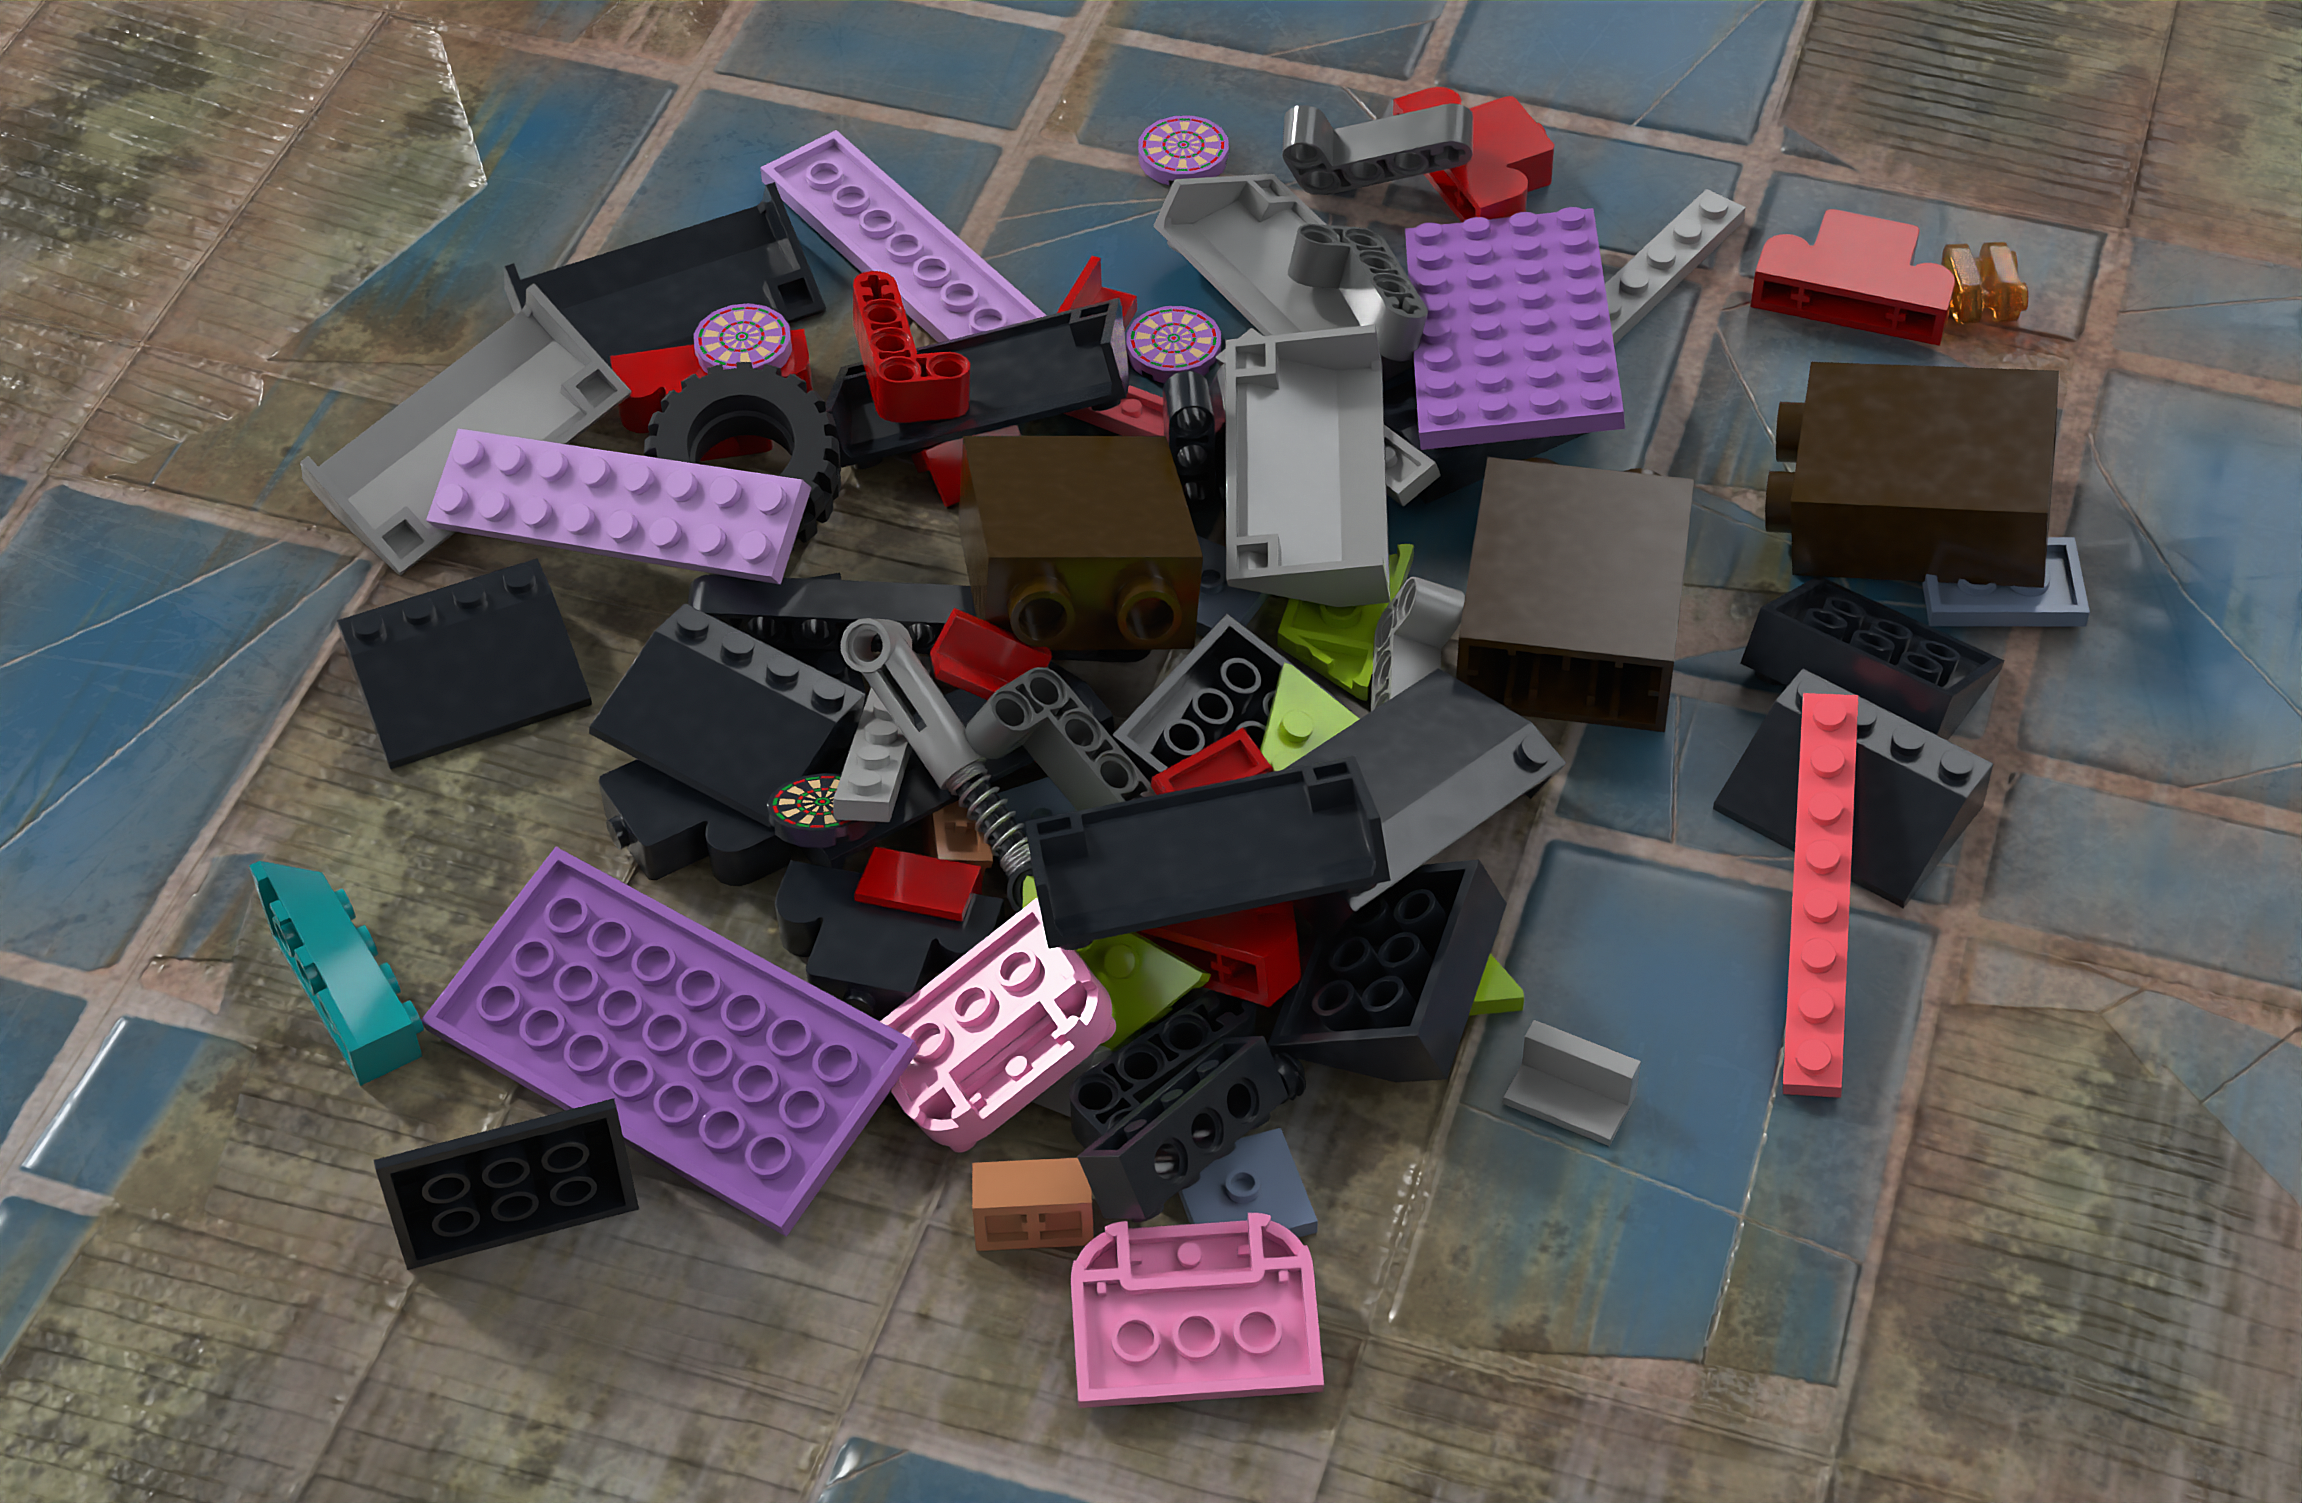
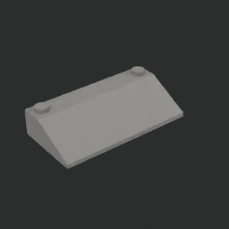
(1243, 241)
(521, 382)
(1307, 467)

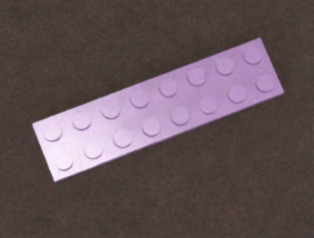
(888, 231)
(620, 505)

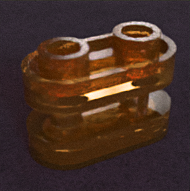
(1998, 277)

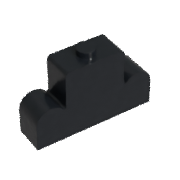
(676, 825)
(869, 951)

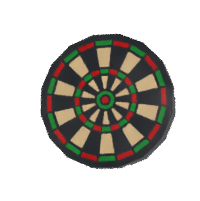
(805, 814)

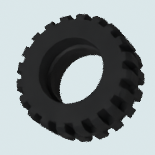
(754, 404)

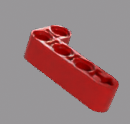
(901, 381)

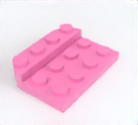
(997, 1031)
(1194, 1314)

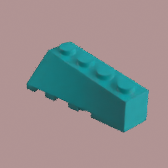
(339, 970)

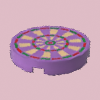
(1183, 149)
(743, 335)
(1173, 342)

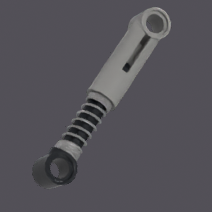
(938, 739)

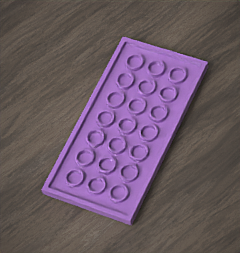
(1513, 330)
(702, 1044)

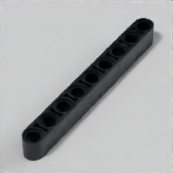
(818, 611)

